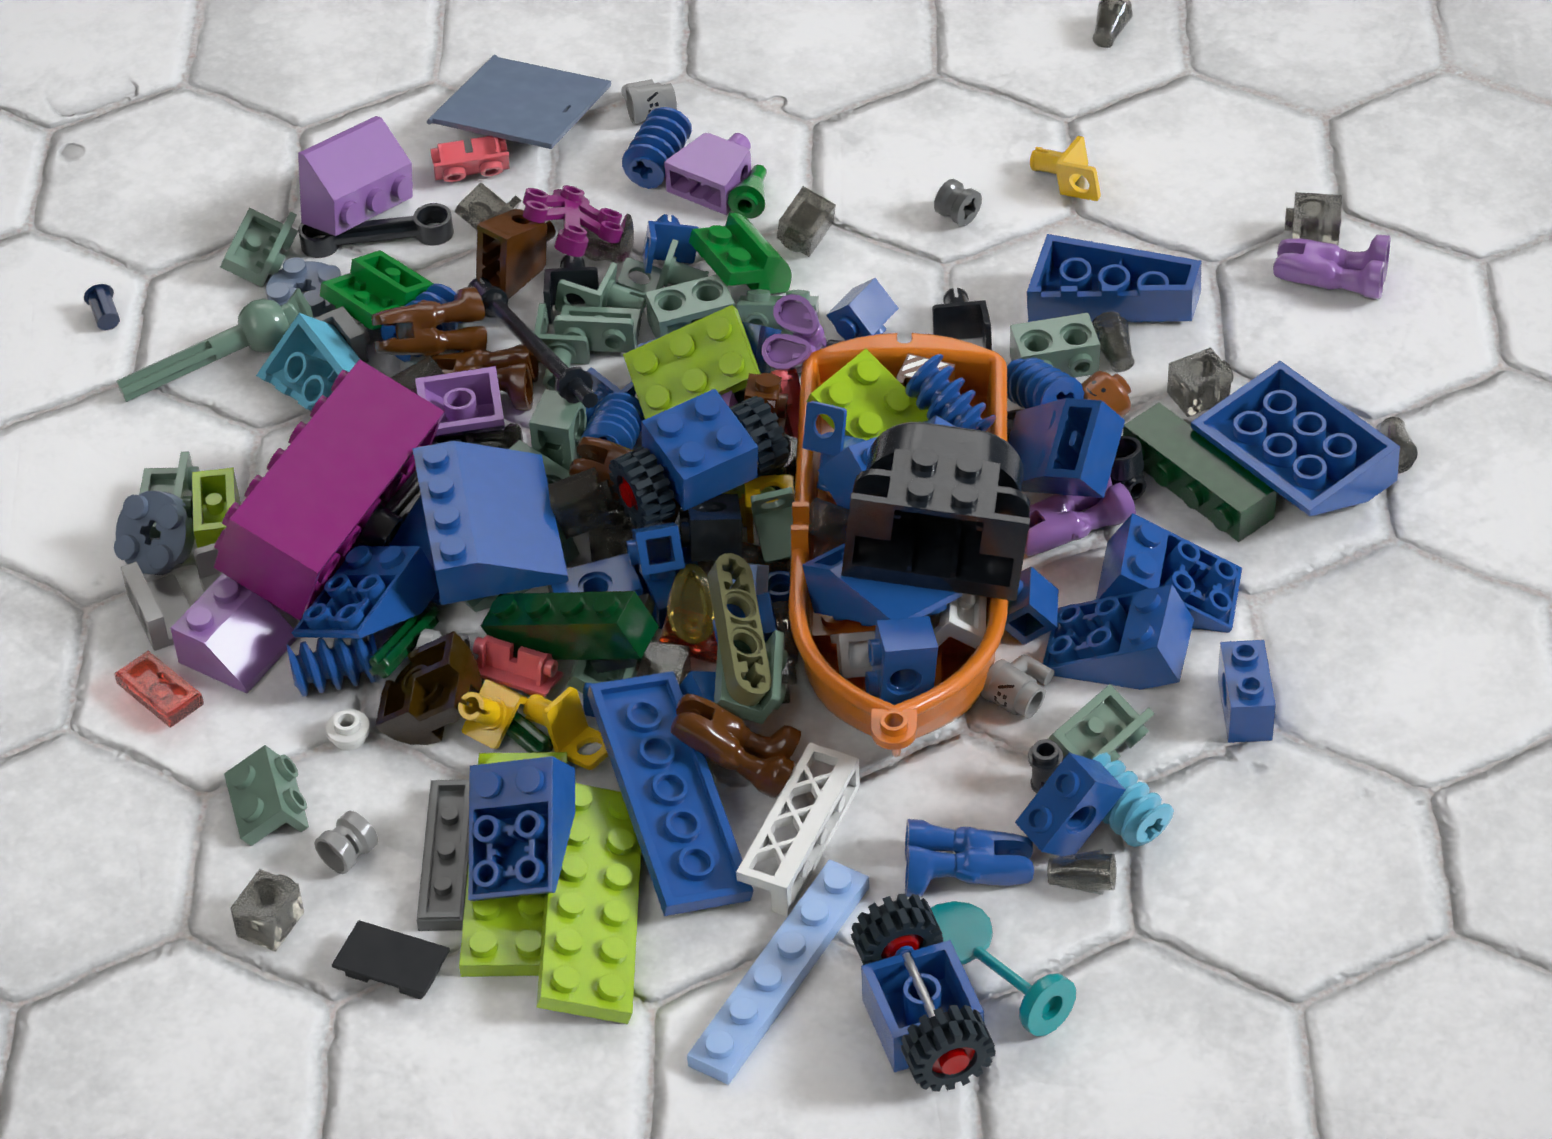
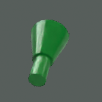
(749, 195)

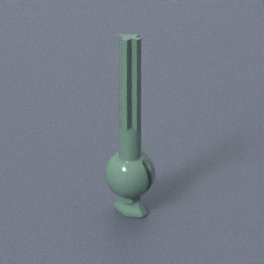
(259, 327)

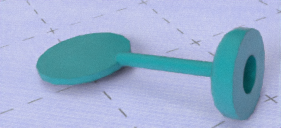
(971, 932)

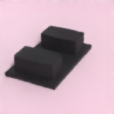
(390, 959)

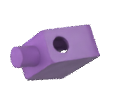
(709, 170)

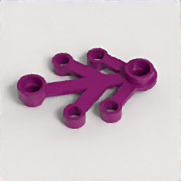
(574, 208)

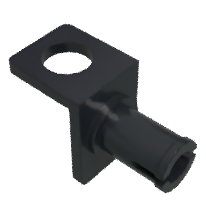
(572, 272)
(962, 318)

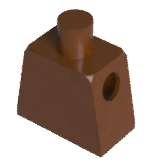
(511, 250)

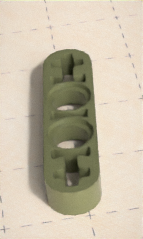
(744, 629)

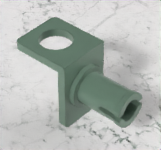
(672, 273)
(608, 294)
(568, 348)
(774, 523)

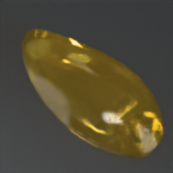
(691, 605)

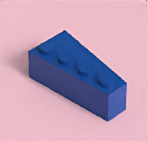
(1102, 278)

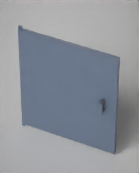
(520, 102)

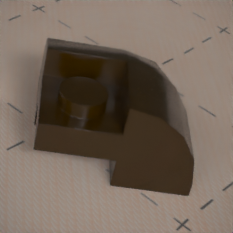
(428, 691)

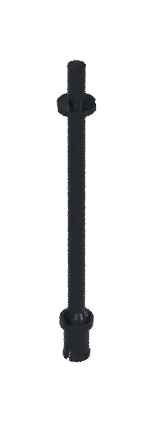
(573, 382)

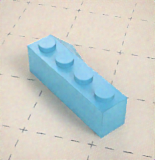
(308, 360)

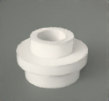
(348, 729)

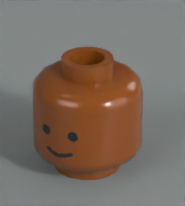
(1110, 389)

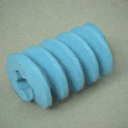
(1137, 813)

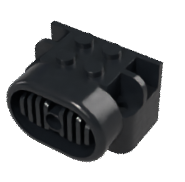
(939, 512)

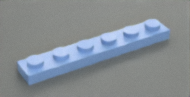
(778, 972)

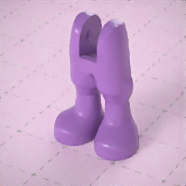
(1333, 267)
(787, 350)
(1059, 518)

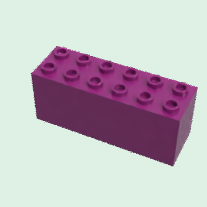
(324, 488)

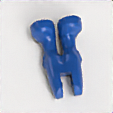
(979, 858)

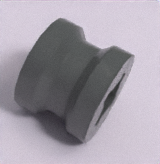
(957, 202)

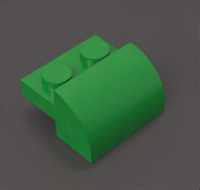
(742, 255)
(372, 286)

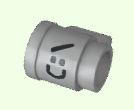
(645, 96)
(1015, 685)

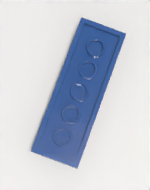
(668, 795)

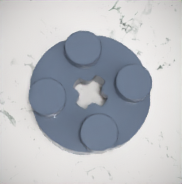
(305, 276)
(134, 526)

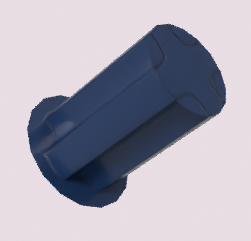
(102, 306)

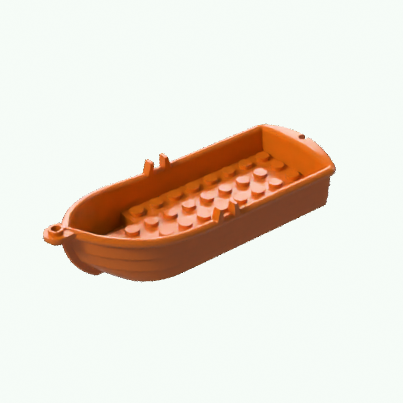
(959, 667)

